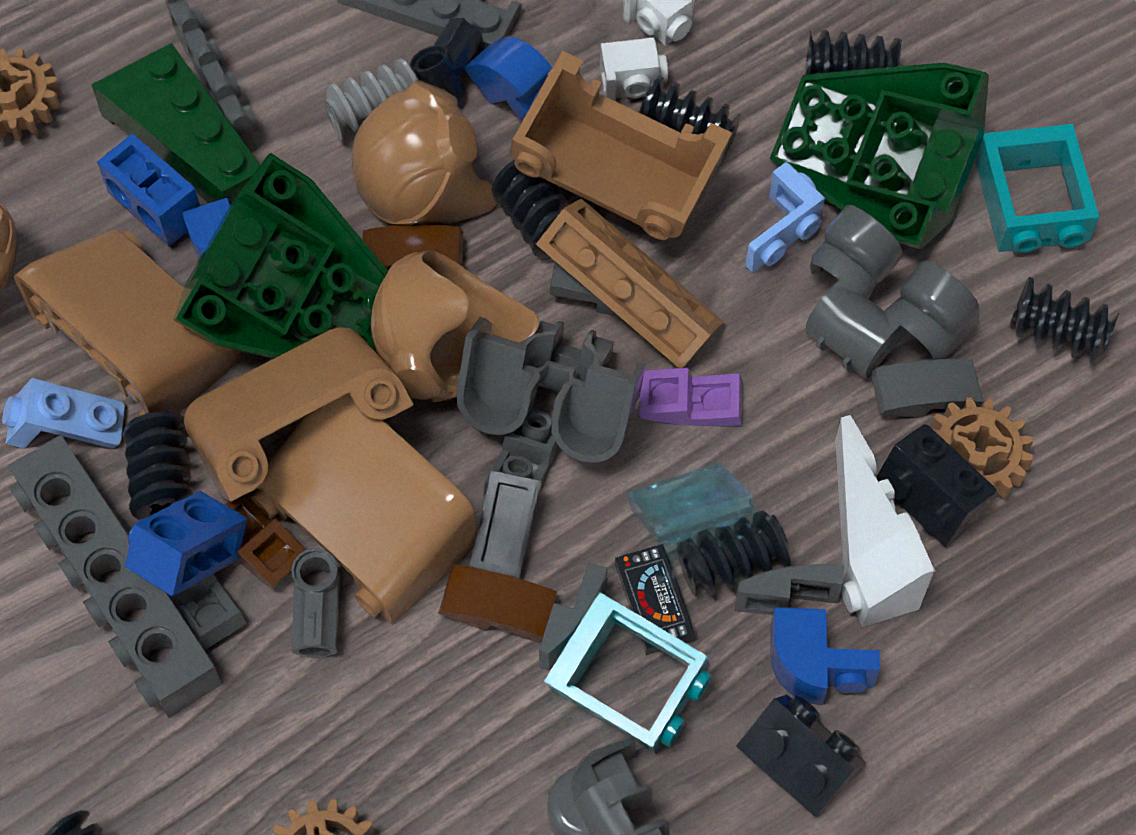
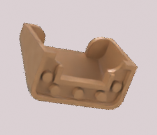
(616, 153)
(122, 316)
(241, 412)
(369, 505)

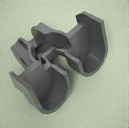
(860, 255)
(503, 377)
(598, 795)

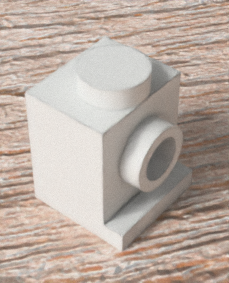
(662, 18)
(630, 67)

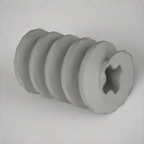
(357, 101)

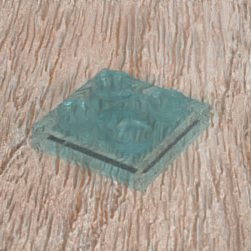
(691, 503)

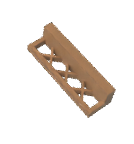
(629, 282)

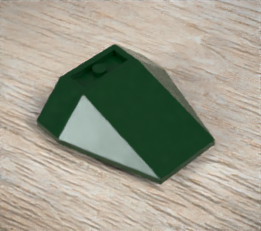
(889, 141)
(280, 269)

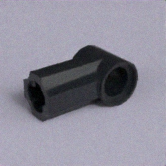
(448, 57)

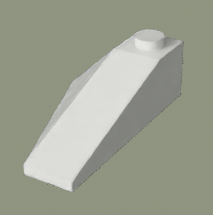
(880, 550)

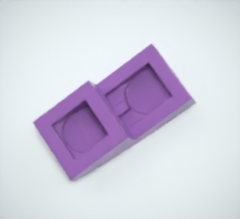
(687, 400)

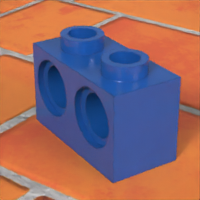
(148, 188)
(185, 542)

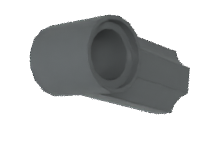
(315, 606)

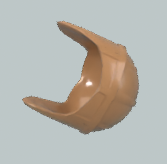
(417, 160)
(427, 312)

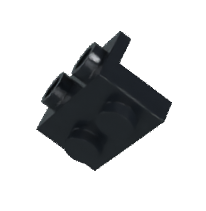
(935, 483)
(801, 752)

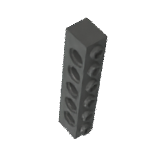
(56, 472)

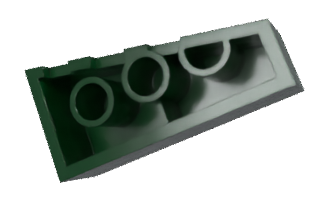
(178, 121)

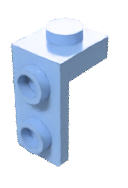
(802, 204)
(64, 413)

